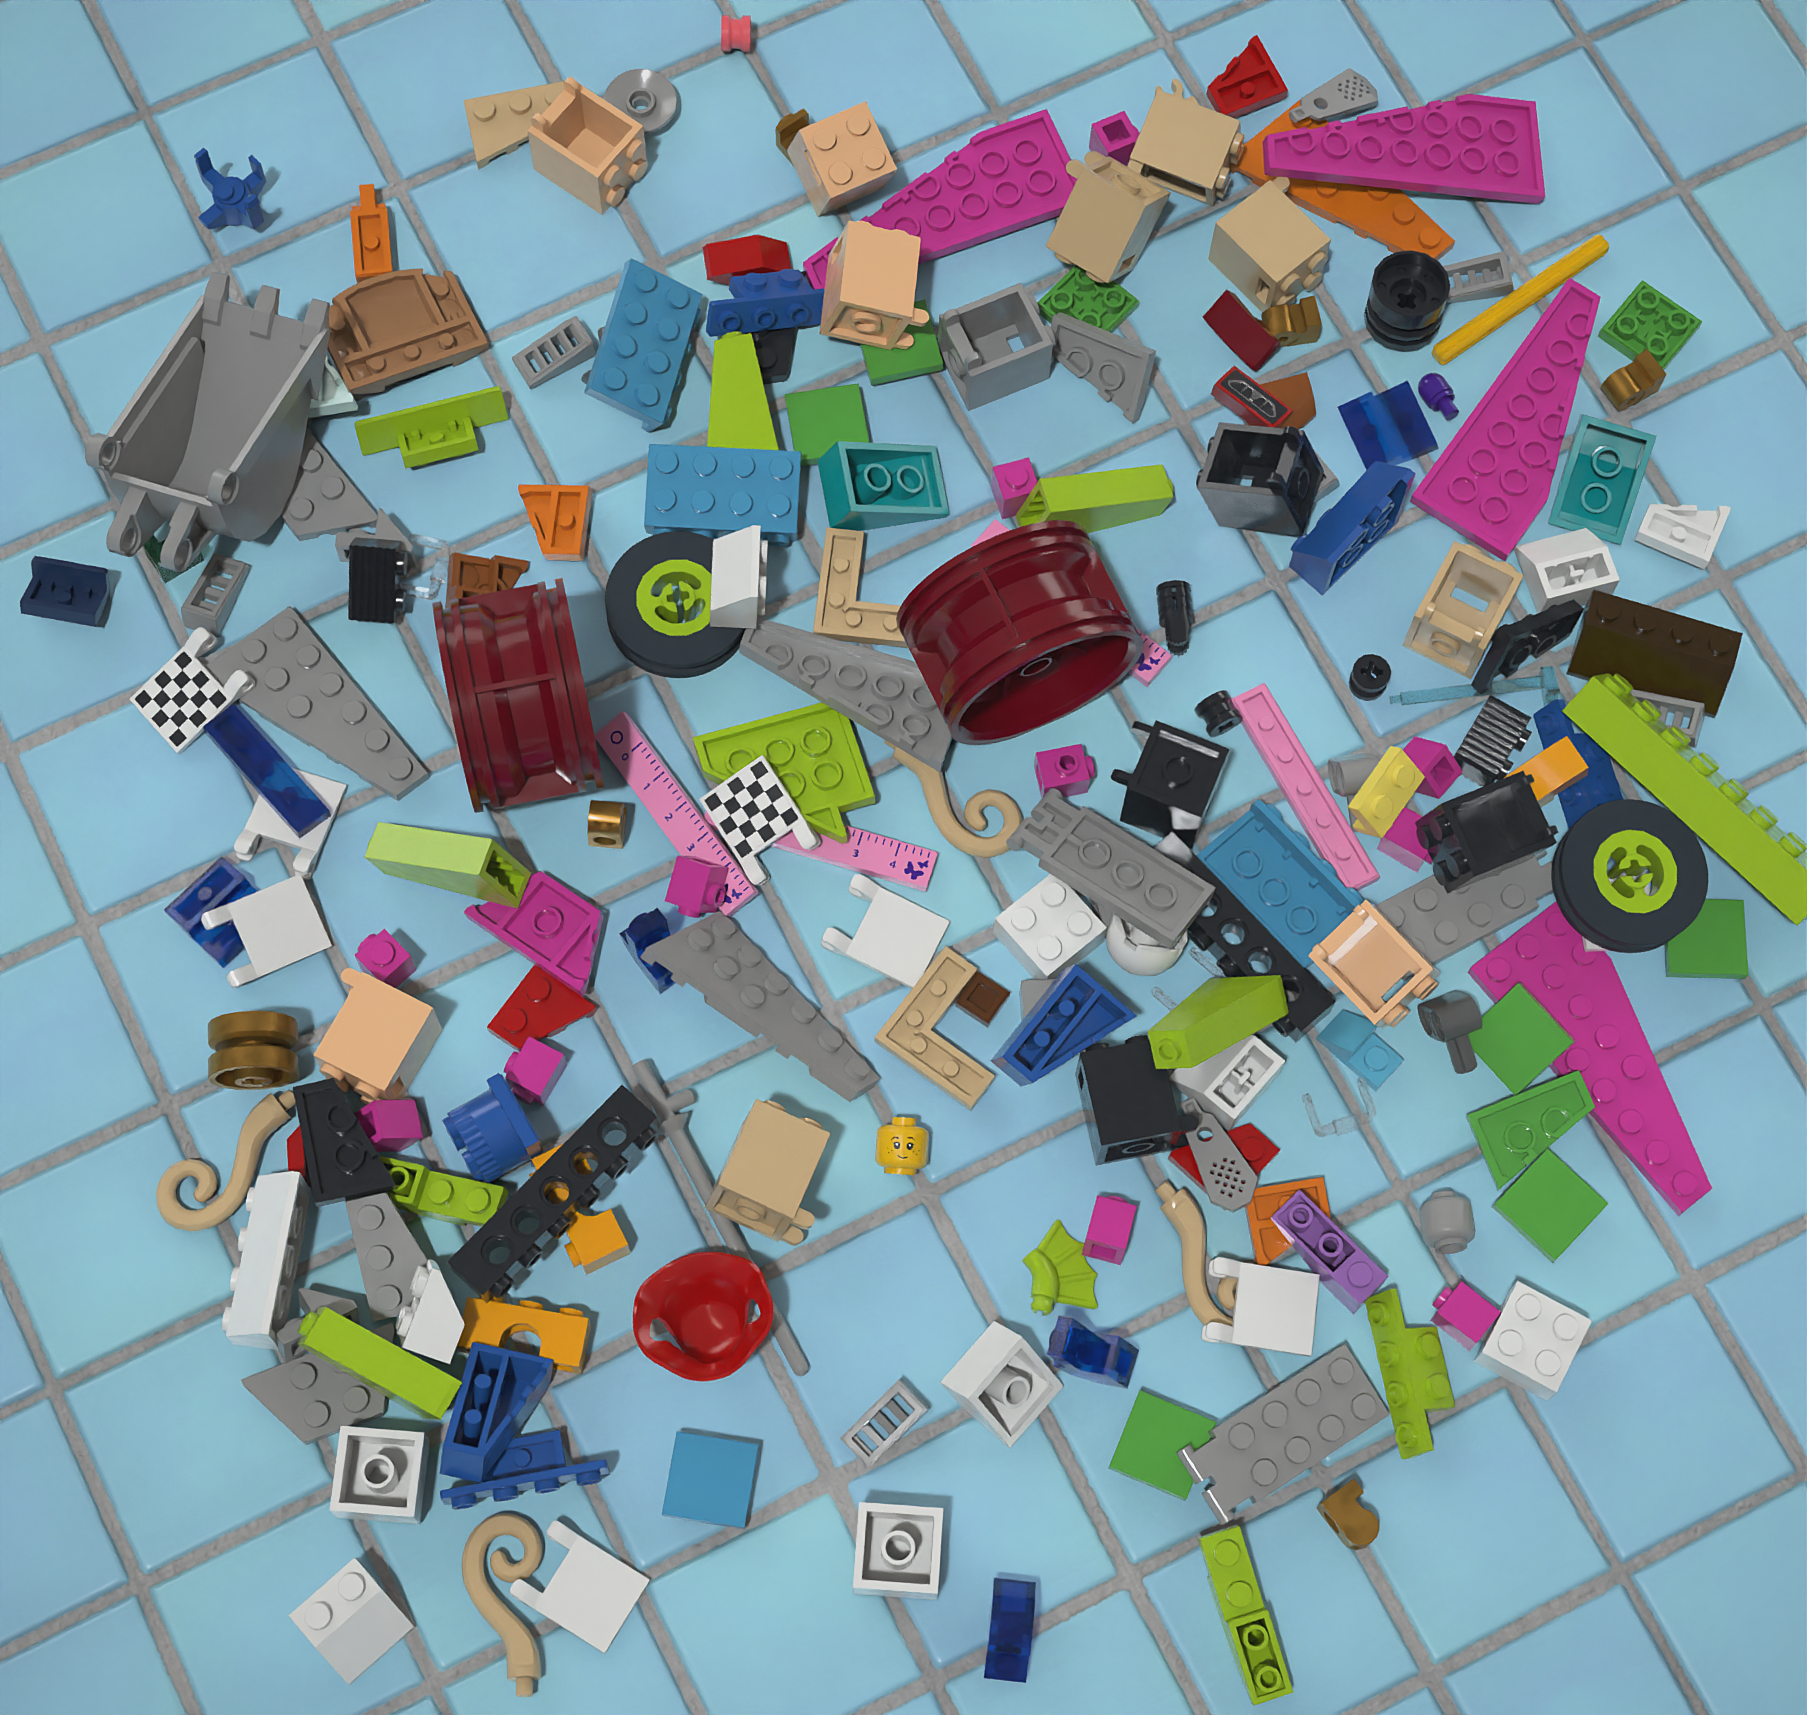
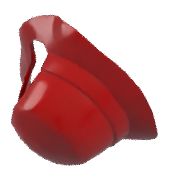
(706, 1311)

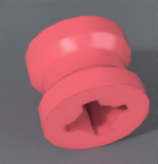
(736, 33)

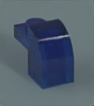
(639, 935)
(1091, 1354)
(1010, 1630)

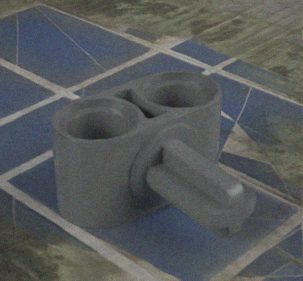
(1450, 1021)

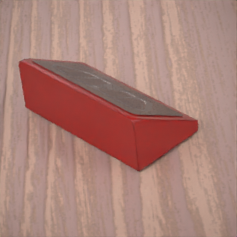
(1250, 400)

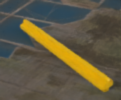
(1520, 299)

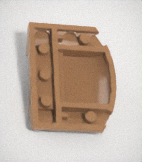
(400, 328)

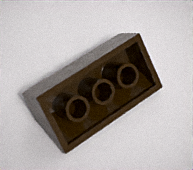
(1654, 650)

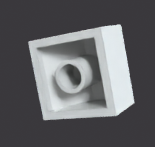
(1002, 1383)
(351, 1621)

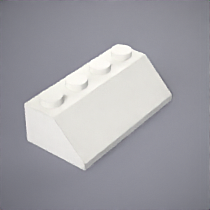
(268, 1260)

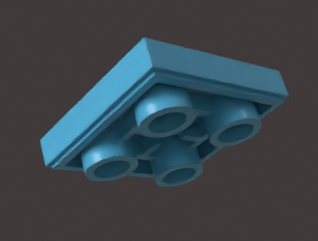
(710, 1480)

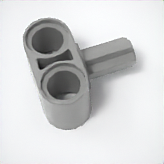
(1349, 774)

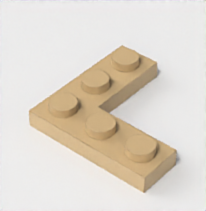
(837, 610)
(911, 1035)

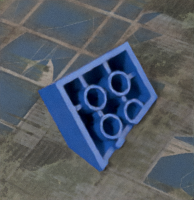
(1352, 526)

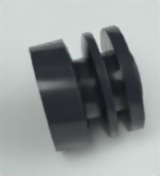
(1406, 300)

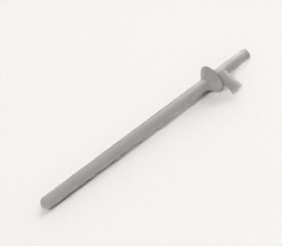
(672, 1127)

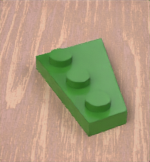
(1527, 1124)

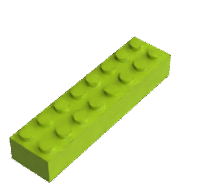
(1695, 790)

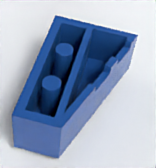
(1060, 1025)
(490, 1407)

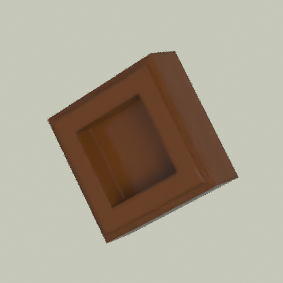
(982, 999)

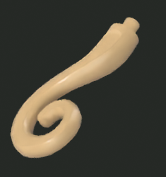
(940, 810)
(258, 1125)
(1189, 1223)
(520, 1646)

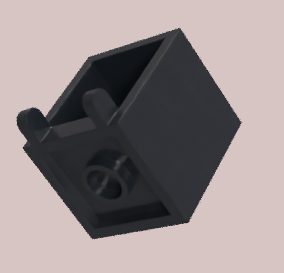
(1282, 475)
(1171, 782)
(1485, 832)
(1129, 1102)

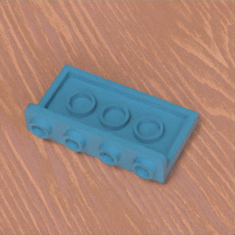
(644, 344)
(723, 491)
(1280, 880)

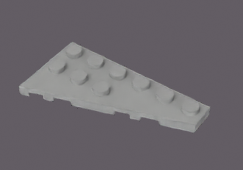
(858, 682)
(318, 703)
(760, 1000)

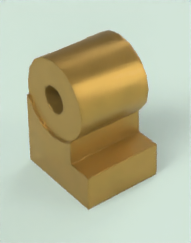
(1294, 323)
(1634, 382)
(608, 821)
(1347, 1519)

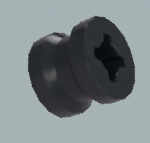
(1365, 685)
(1218, 713)

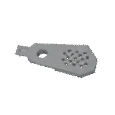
(1340, 95)
(1214, 1153)

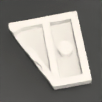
(1683, 531)

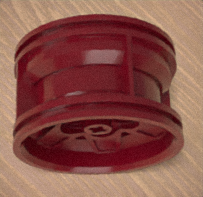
(1019, 632)
(517, 695)

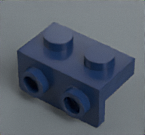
(66, 591)

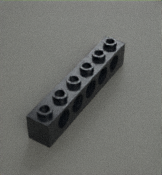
(1256, 944)
(619, 1112)

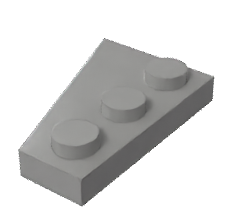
(1105, 360)
(385, 1253)

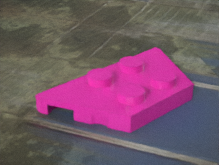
(547, 929)

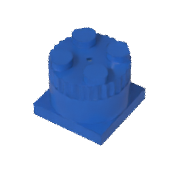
(493, 1132)

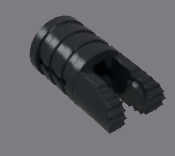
(1175, 622)

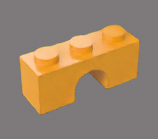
(593, 1239)
(562, 1334)

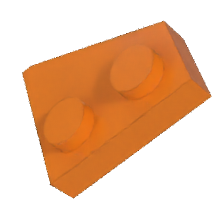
(558, 518)
(1265, 1236)

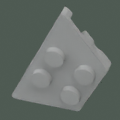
(323, 497)
(316, 1396)

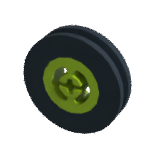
(648, 625)
(1638, 839)

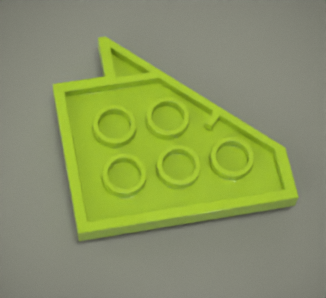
(810, 754)

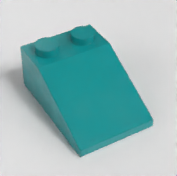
(1601, 478)
(881, 485)

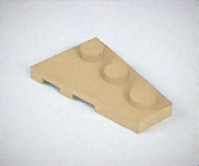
(502, 119)

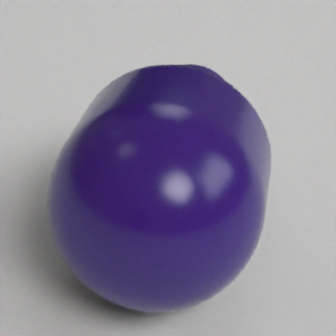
(1438, 395)

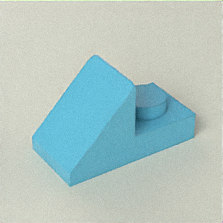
(1358, 1047)

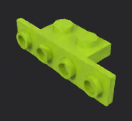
(433, 429)
(1411, 1373)

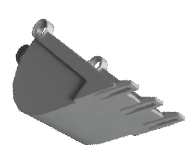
(214, 426)

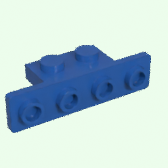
(766, 303)
(1600, 783)
(527, 1464)

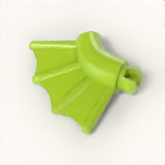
(1060, 1272)

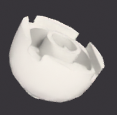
(1139, 952)

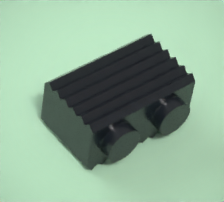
(376, 580)
(1491, 741)

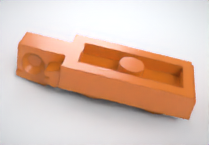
(370, 236)

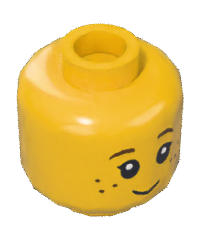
(902, 1146)

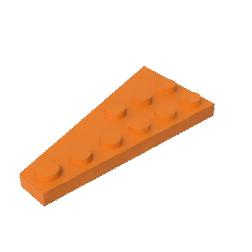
(1369, 210)

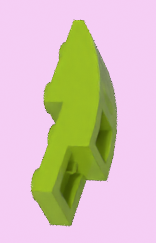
(443, 1195)
(1244, 1615)

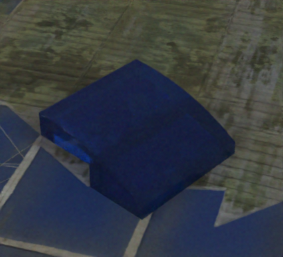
(1388, 426)
(211, 890)

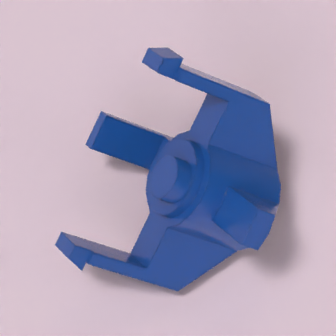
(233, 198)

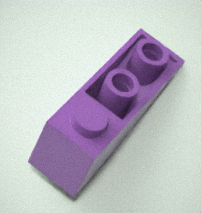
(1329, 1252)

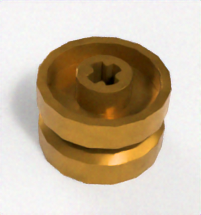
(253, 1050)

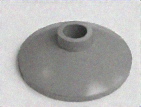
(645, 89)

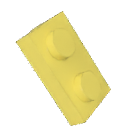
(1385, 793)

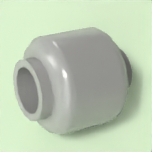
(1447, 1222)

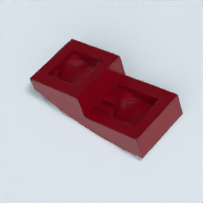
(1241, 330)

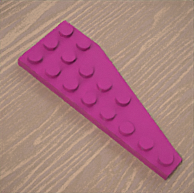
(1449, 147)
(981, 192)
(1507, 450)
(1608, 1051)

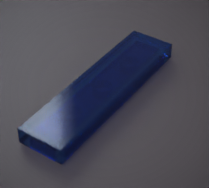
(266, 771)

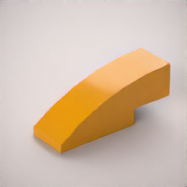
(1554, 770)

